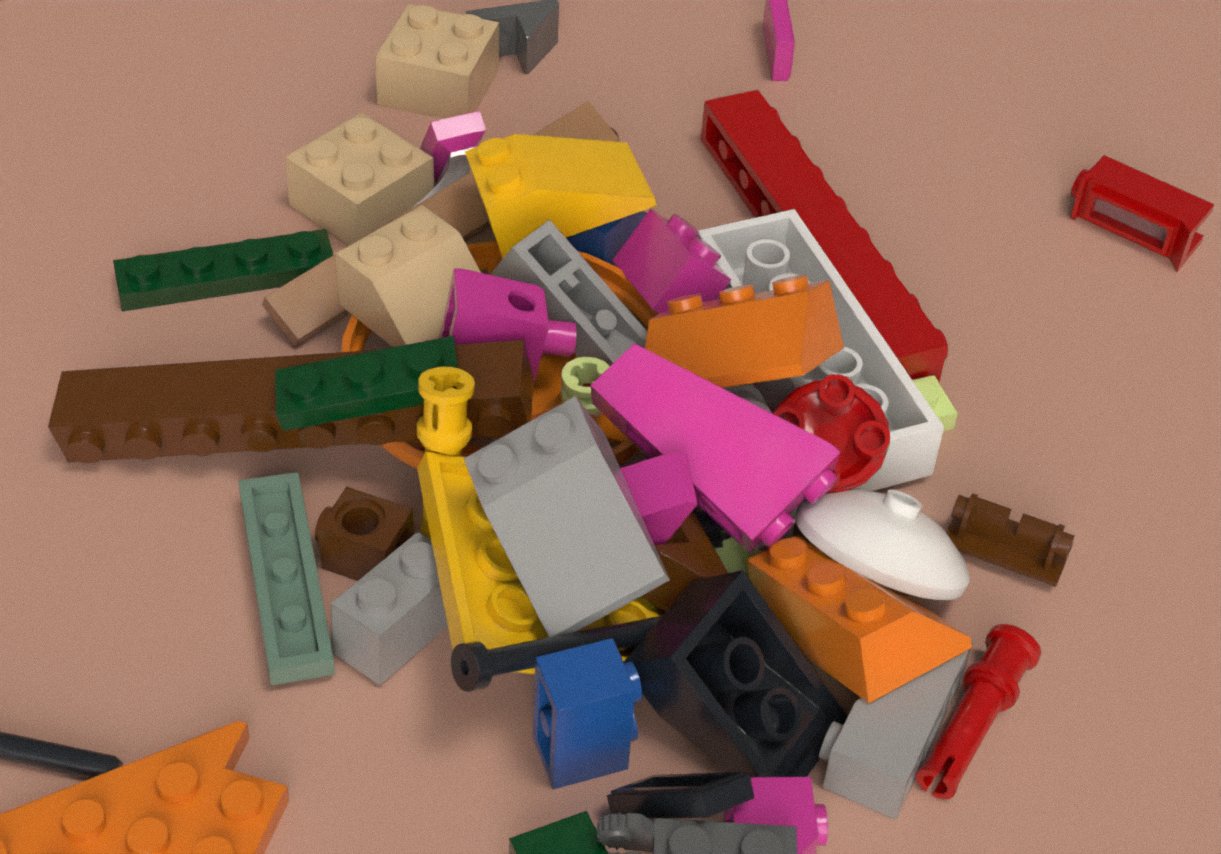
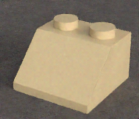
(402, 276)

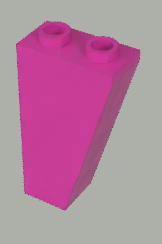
(741, 458)

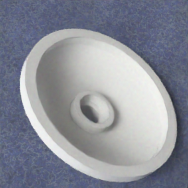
(886, 541)

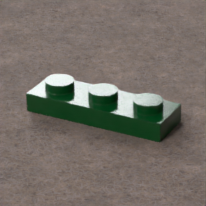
(358, 383)

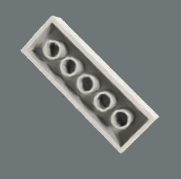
(783, 247)

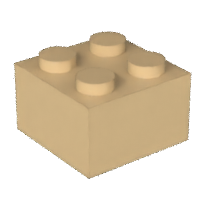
(437, 62)
(357, 178)

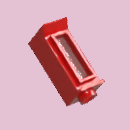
(1140, 209)

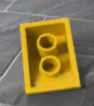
(558, 180)

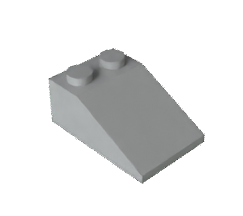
(566, 518)

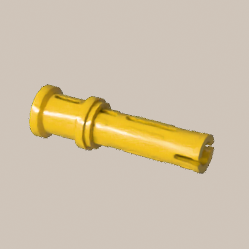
(444, 419)

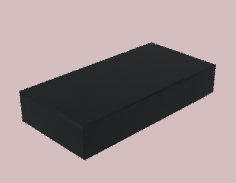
(682, 795)

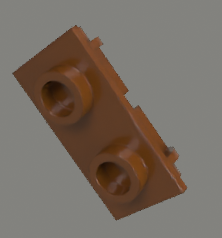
(1027, 547)

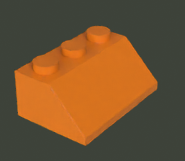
(749, 333)
(849, 624)

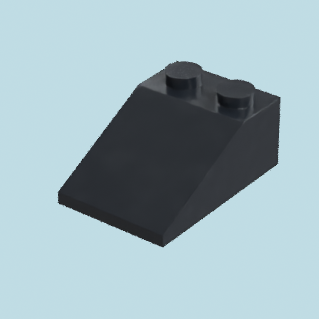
(735, 680)

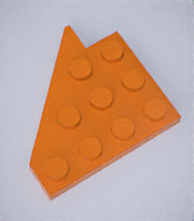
(157, 805)

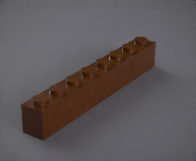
(233, 407)

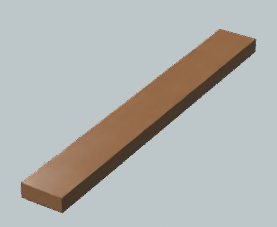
(311, 299)

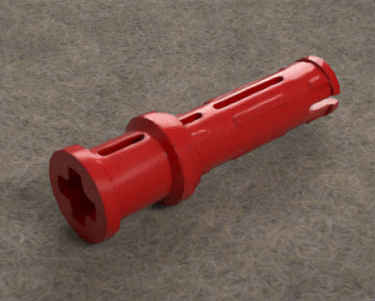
(988, 689)

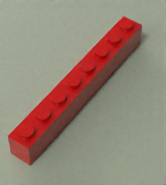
(778, 176)

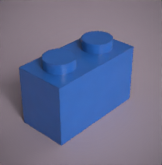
(584, 712)

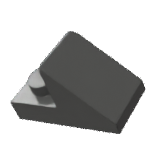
(525, 29)

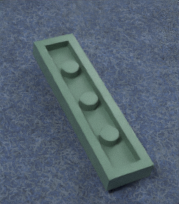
(286, 579)

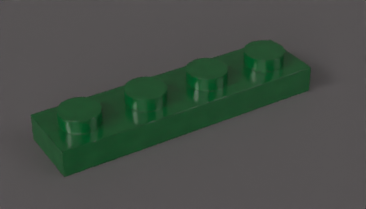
(218, 269)

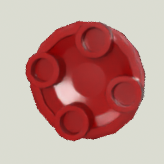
(847, 420)

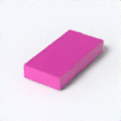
(778, 39)

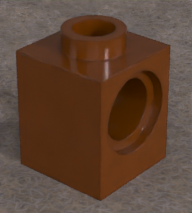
(361, 532)

